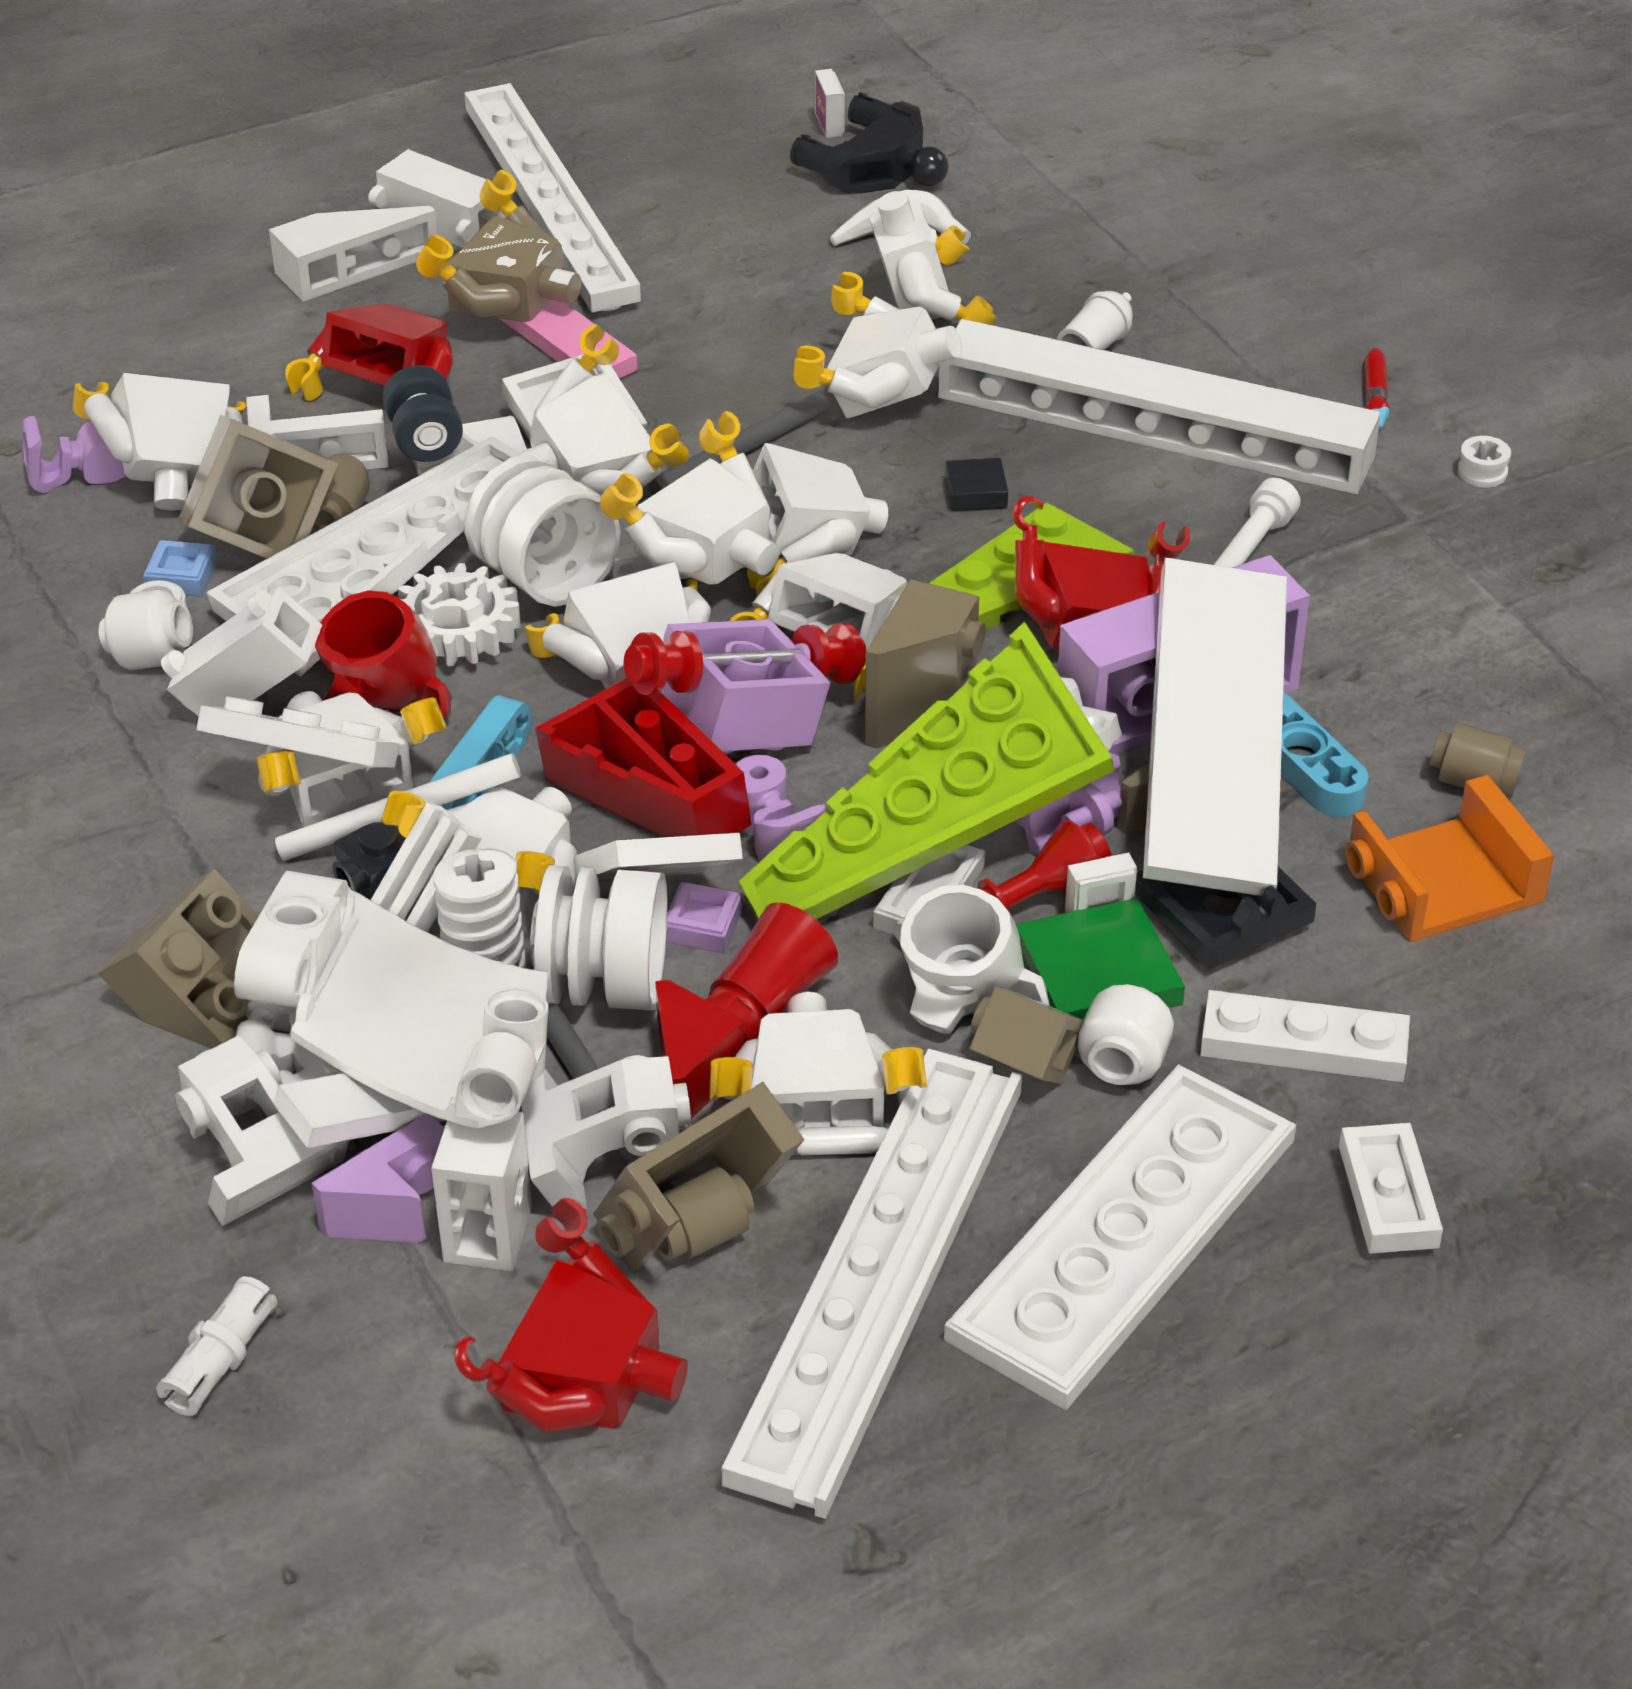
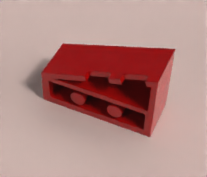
(644, 764)

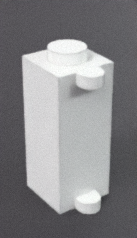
(424, 181)
(244, 653)

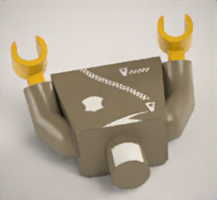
(506, 267)

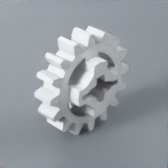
(464, 611)

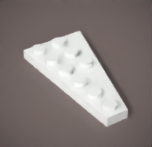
(372, 546)

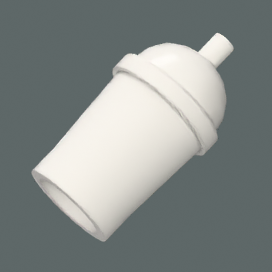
(1101, 321)

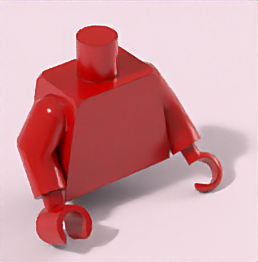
(1072, 582)
(582, 1341)

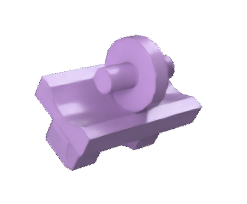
(1093, 803)

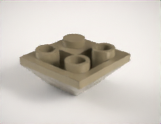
(184, 964)

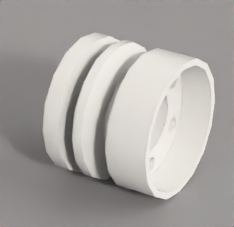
(540, 529)
(601, 937)

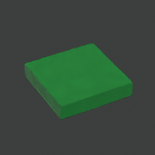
(1095, 950)

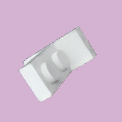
(326, 435)

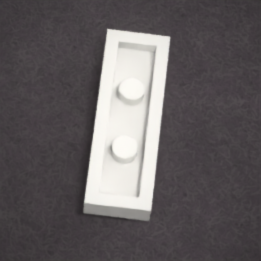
(298, 732)
(1306, 1036)

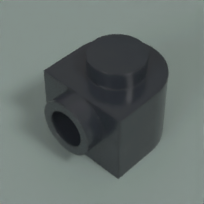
(366, 856)

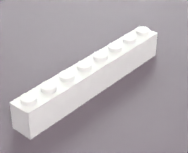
(1162, 406)

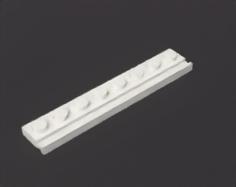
(871, 1287)

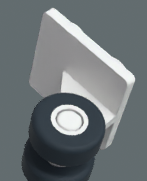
(429, 423)

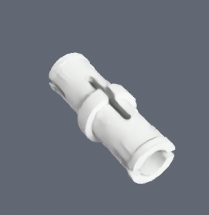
(216, 1346)

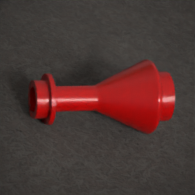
(1048, 872)

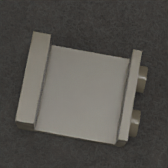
(744, 1138)

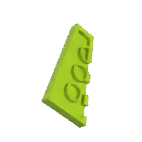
(991, 568)

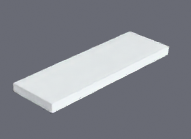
(1216, 728)
(1119, 1236)

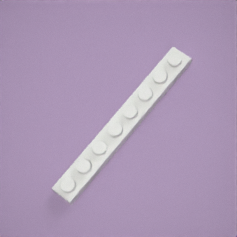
(553, 197)

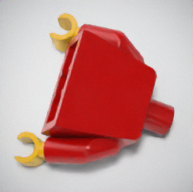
(372, 345)

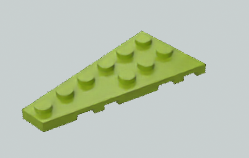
(950, 778)

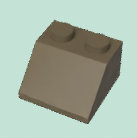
(256, 489)
(919, 657)

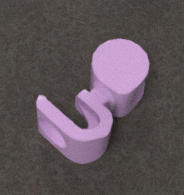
(85, 453)
(768, 804)

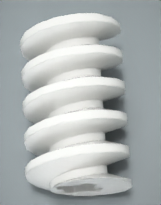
(481, 904)

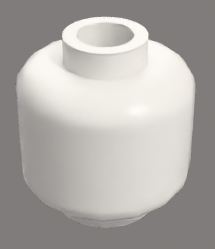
(145, 628)
(1125, 1035)

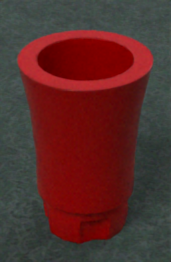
(778, 960)

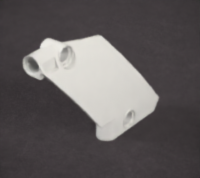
(397, 1002)

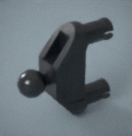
(877, 156)

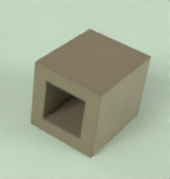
(1025, 1034)

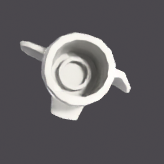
(957, 952)

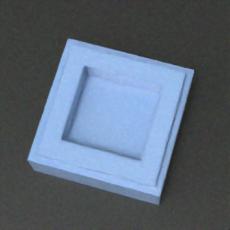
(183, 564)

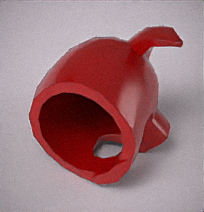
(380, 653)

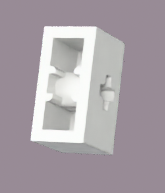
(482, 1193)

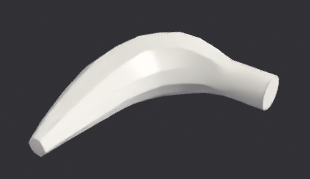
(934, 210)

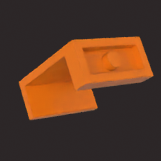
(1453, 870)

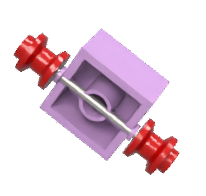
(746, 677)

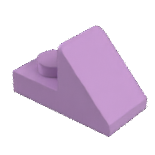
(380, 1188)

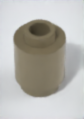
(345, 491)
(1477, 753)
(710, 1213)

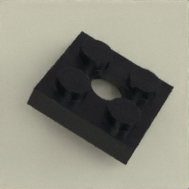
(1222, 938)

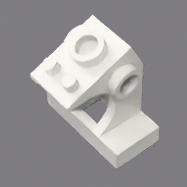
(568, 1132)
(264, 1157)

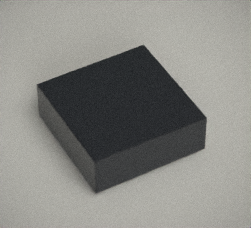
(976, 484)

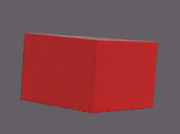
(692, 1036)

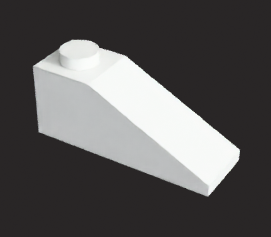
(348, 247)

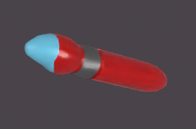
(1377, 384)

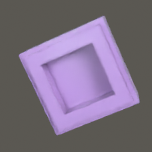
(703, 917)

